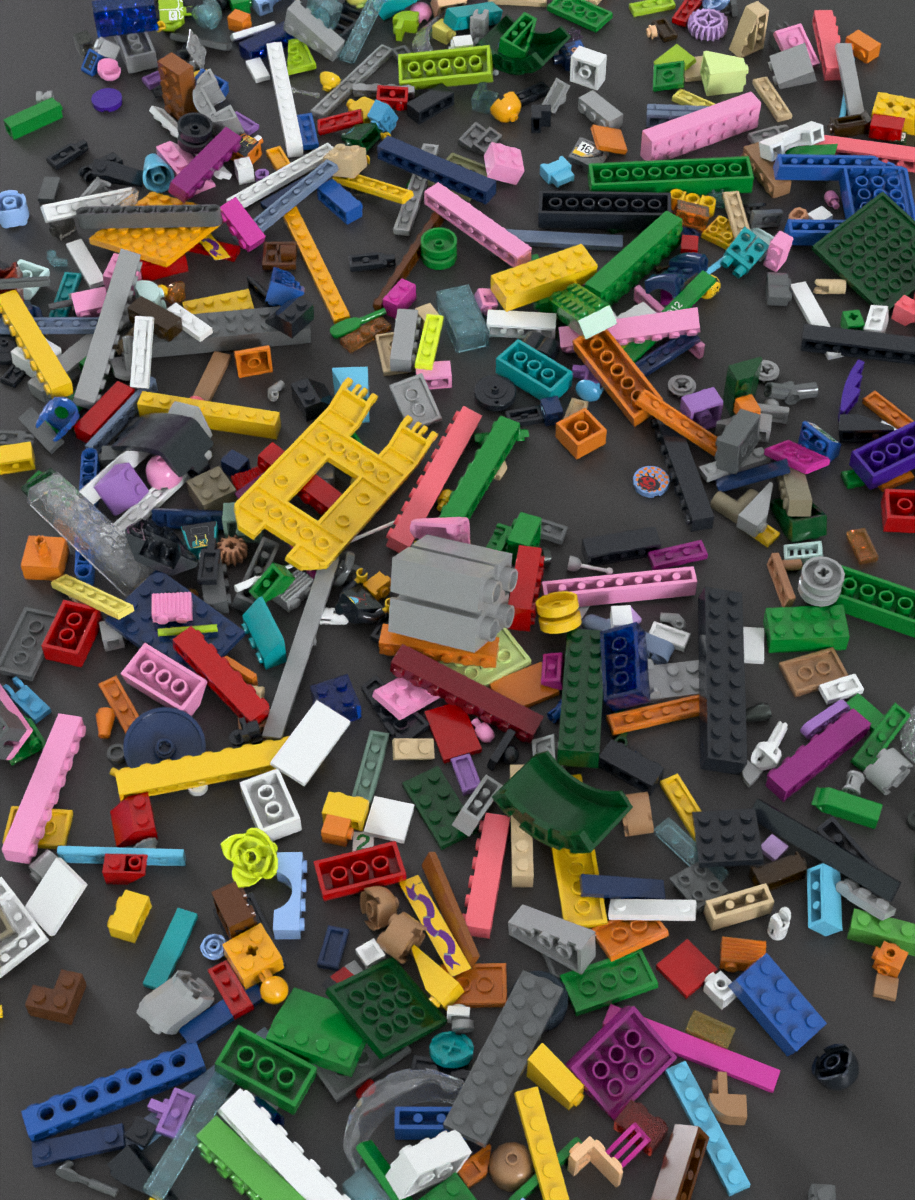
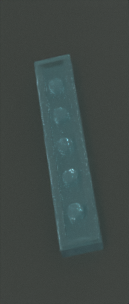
(361, 30)
(185, 1140)

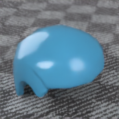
(588, 390)

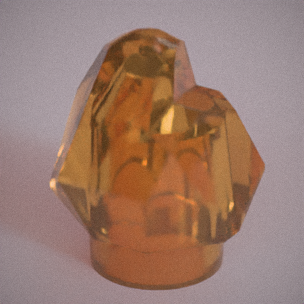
(176, 292)

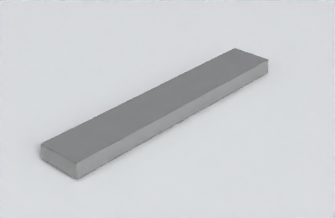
(849, 78)

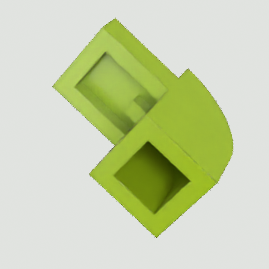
(405, 22)

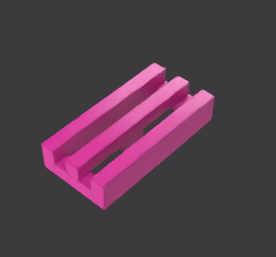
(640, 1133)

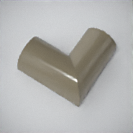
(730, 507)

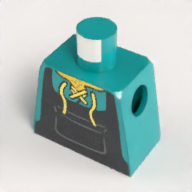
(197, 536)

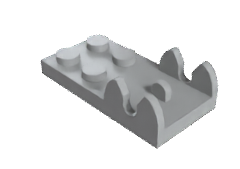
(673, 680)

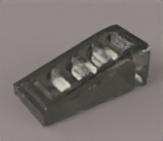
(366, 198)

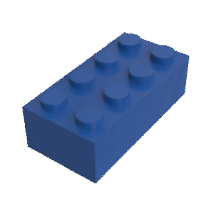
(777, 1005)

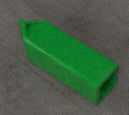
(847, 806)

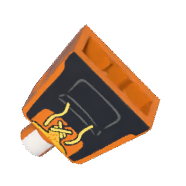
(249, 148)

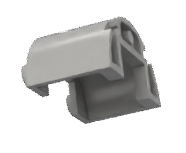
(208, 94)

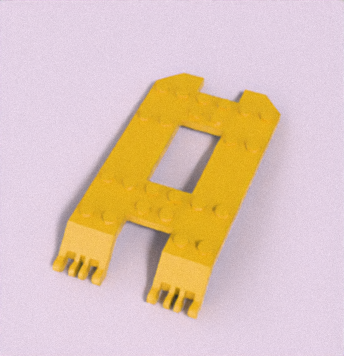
(330, 441)

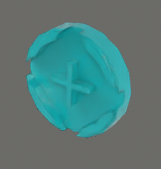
(451, 1050)

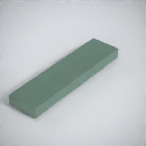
(371, 765)

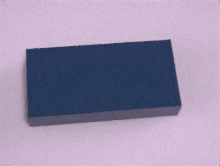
(333, 948)

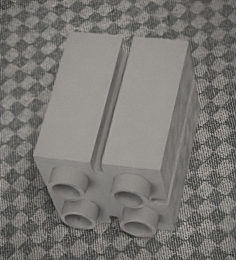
(451, 593)

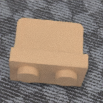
(594, 1152)

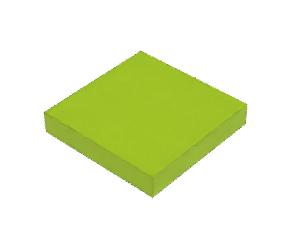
(675, 54)

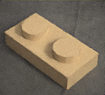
(413, 749)

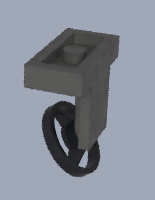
(763, 218)

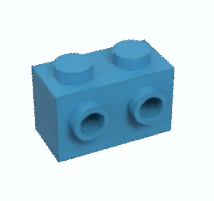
(383, 116)

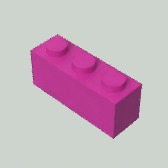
(241, 225)

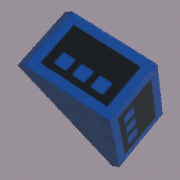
(91, 62)

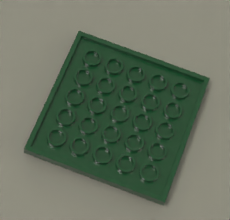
(873, 252)

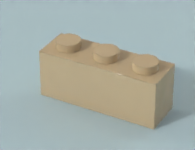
(738, 907)

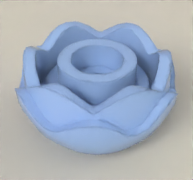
(208, 944)

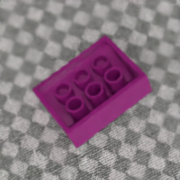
(621, 1061)

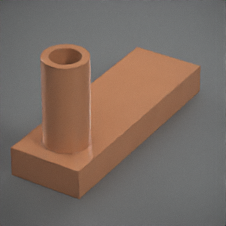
(777, 570)

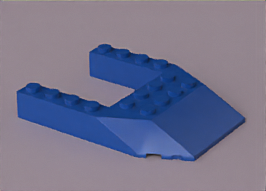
(859, 181)

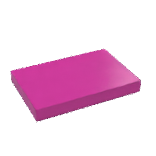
(798, 457)

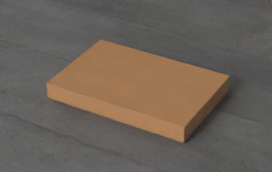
(810, 670)

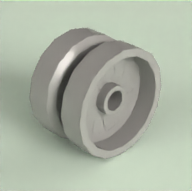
(821, 581)

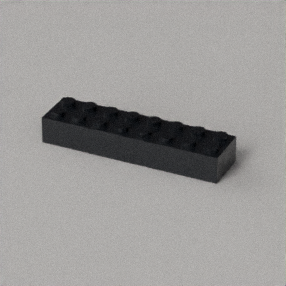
(601, 209)

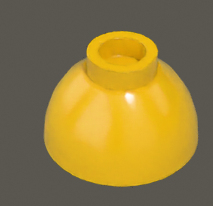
(329, 80)

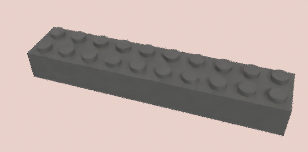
(230, 332)

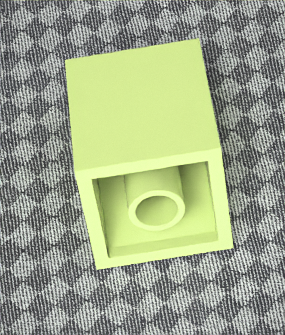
(722, 73)

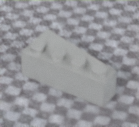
(312, 32)
(554, 937)

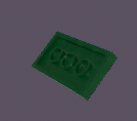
(436, 806)

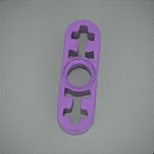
(820, 721)

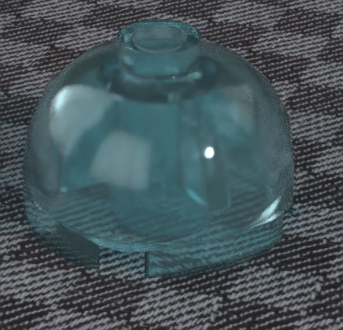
(208, 14)

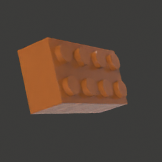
(177, 85)

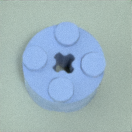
(13, 209)

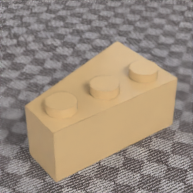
(750, 30)

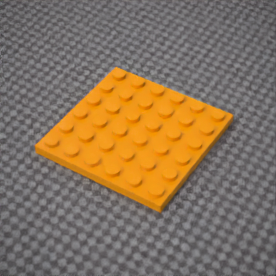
(154, 245)

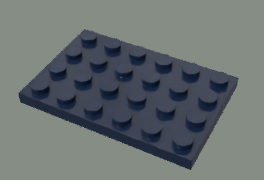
(140, 629)

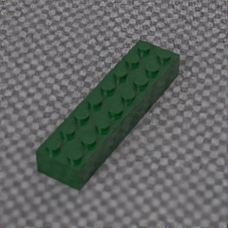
(581, 700)

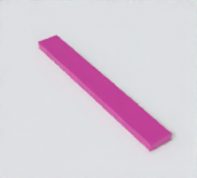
(712, 1056)

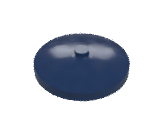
(161, 736)

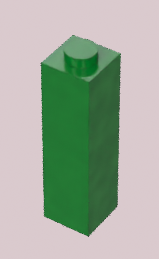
(33, 118)

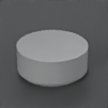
(462, 1026)

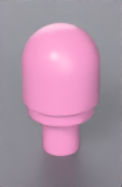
(832, 199)
(483, 731)

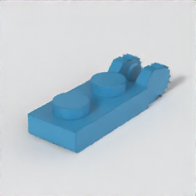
(27, 701)

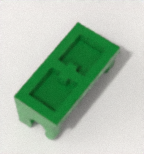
(498, 538)

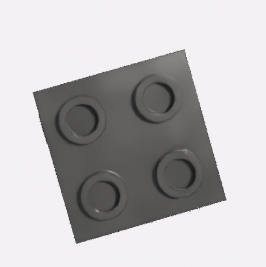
(698, 885)

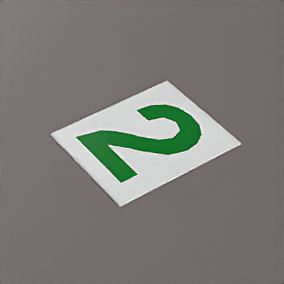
(362, 841)

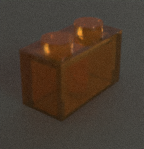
(693, 214)

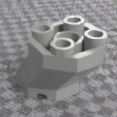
(175, 1003)

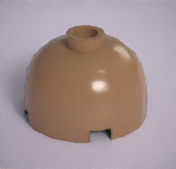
(378, 905)
(511, 1166)

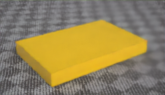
(55, 830)

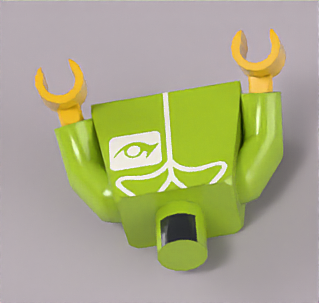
(172, 15)

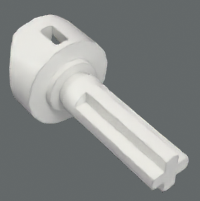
(769, 751)

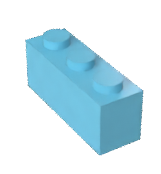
(824, 900)

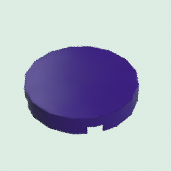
(106, 99)

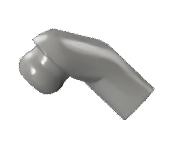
(674, 619)

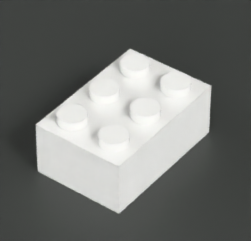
(271, 805)
(427, 1163)

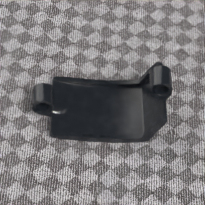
(173, 437)

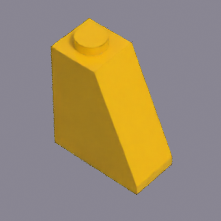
(554, 1077)

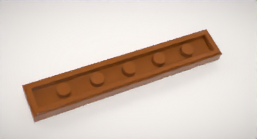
(449, 907)

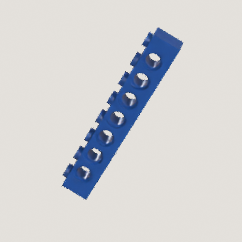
(106, 1103)

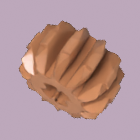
(232, 550)

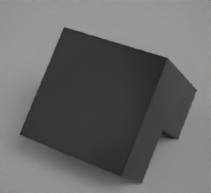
(540, 117)

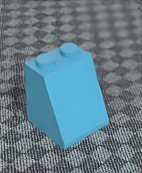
(358, 375)

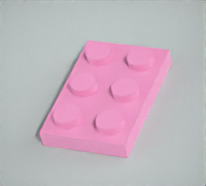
(794, 36)
(402, 697)

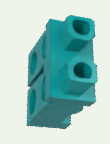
(742, 258)

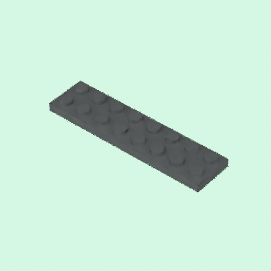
(503, 1058)

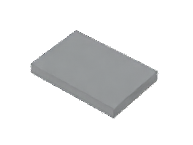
(416, 401)

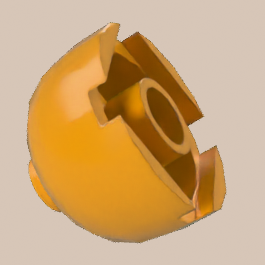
(507, 108)

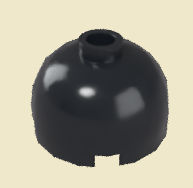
(836, 1067)

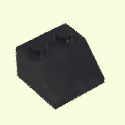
(292, 316)
(310, 397)

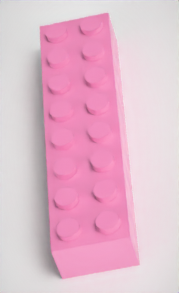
(701, 128)

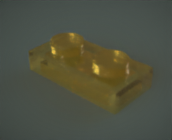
(710, 1029)

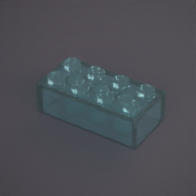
(462, 318)

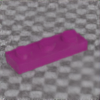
(677, 555)

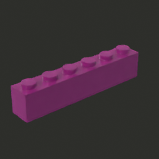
(205, 164)
(817, 754)

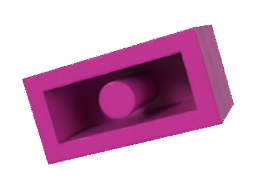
(399, 297)

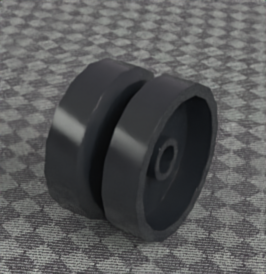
(194, 132)

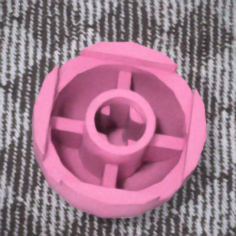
(160, 474)

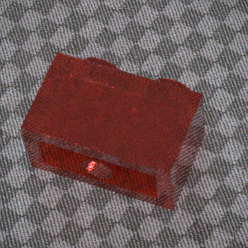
(653, 1126)

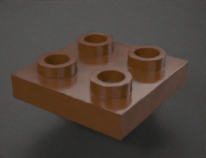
(280, 255)

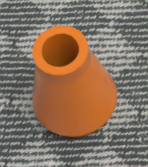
(105, 721)

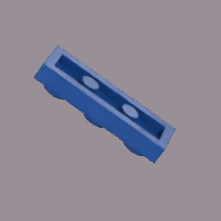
(307, 131)

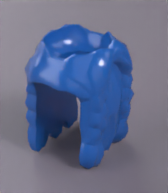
(49, 415)

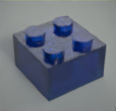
(339, 696)

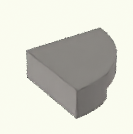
(750, 774)

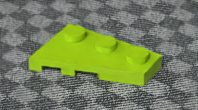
(299, 57)

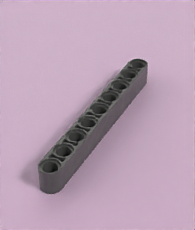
(149, 216)

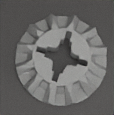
(771, 368)
(681, 380)

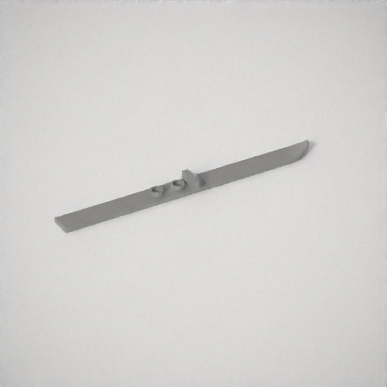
(300, 652)

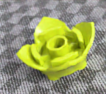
(239, 850)

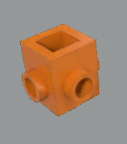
(889, 959)

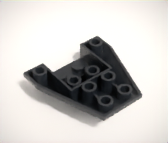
(159, 547)

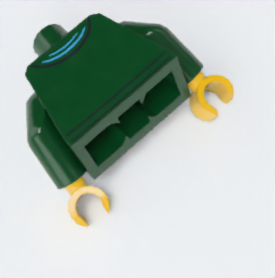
(364, 136)

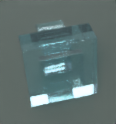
(718, 196)

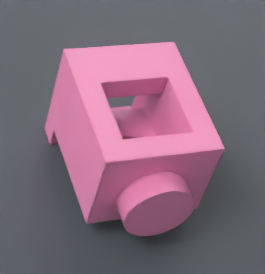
(485, 303)

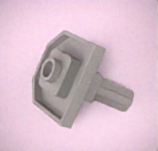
(122, 365)

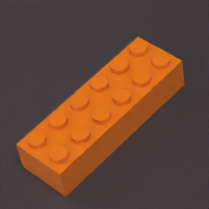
(615, 373)

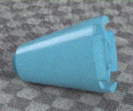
(156, 174)

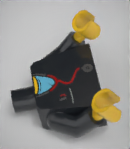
(358, 604)

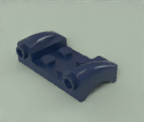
(680, 273)

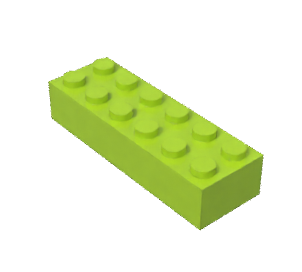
(446, 66)

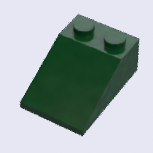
(799, 527)

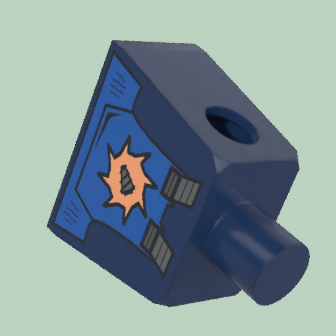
(565, 54)

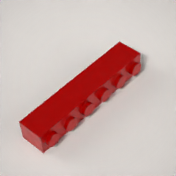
(316, 491)
(220, 676)

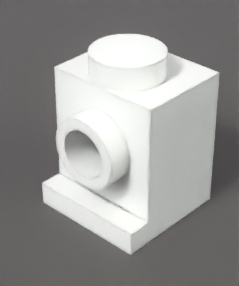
(719, 995)

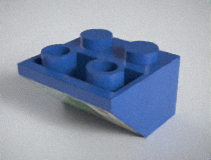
(818, 440)

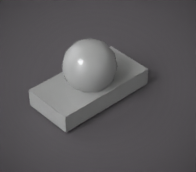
(556, 95)
(772, 407)

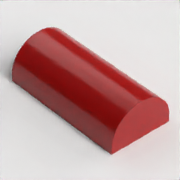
(358, 870)

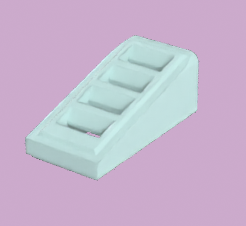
(811, 547)

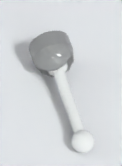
(575, 564)

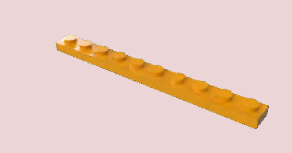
(316, 266)

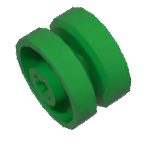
(439, 248)

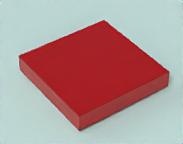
(686, 968)

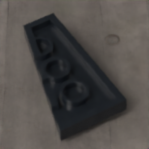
(408, 727)

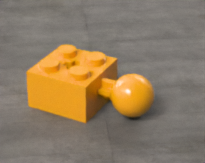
(255, 961)

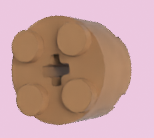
(639, 818)
(401, 936)

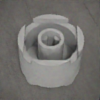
(888, 770)

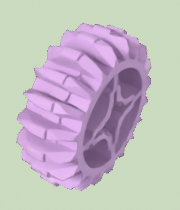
(707, 24)

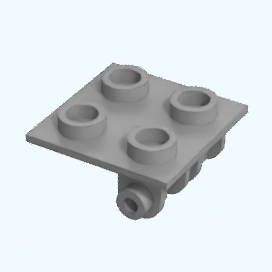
(196, 51)

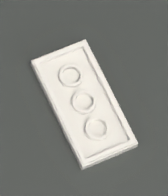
(310, 743)

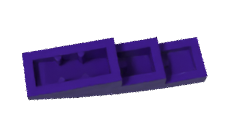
(851, 389)

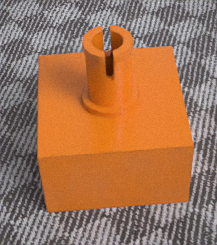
(45, 557)

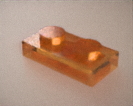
(862, 546)

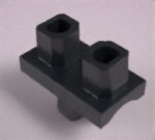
(249, 734)

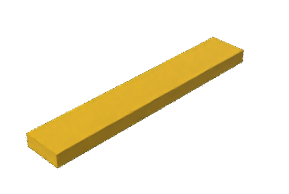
(376, 188)

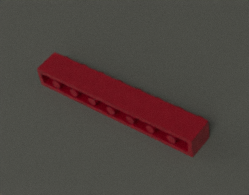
(466, 693)

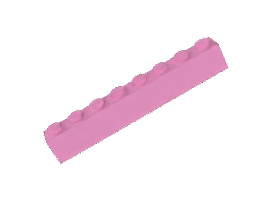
(477, 225)
(643, 328)
(627, 586)
(44, 789)

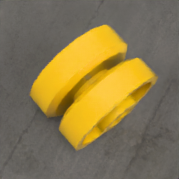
(558, 612)

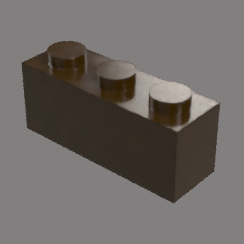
(166, 323)

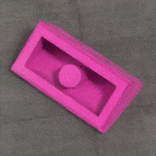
(553, 670)

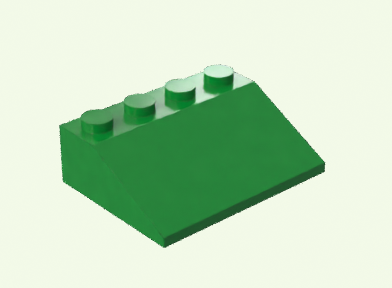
(316, 1033)

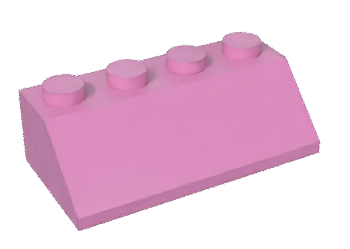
(178, 160)
(164, 680)

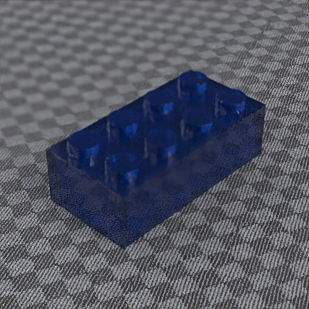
(124, 17)
(624, 666)

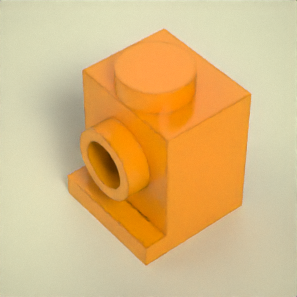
(378, 585)

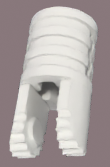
(330, 617)
(776, 924)

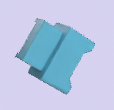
(557, 172)

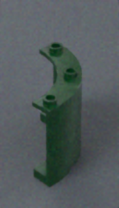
(542, 48)
(560, 807)

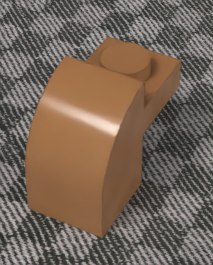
(726, 1107)

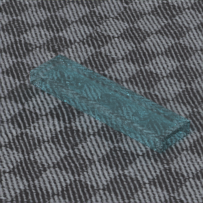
(684, 845)

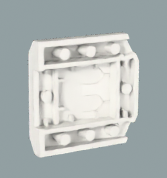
(28, 935)

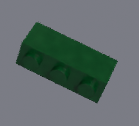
(741, 381)

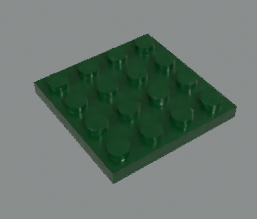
(386, 1007)

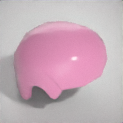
(424, 10)
(108, 69)

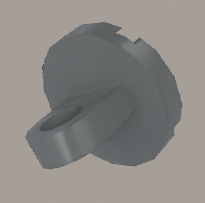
(346, 569)

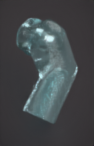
(54, 260)

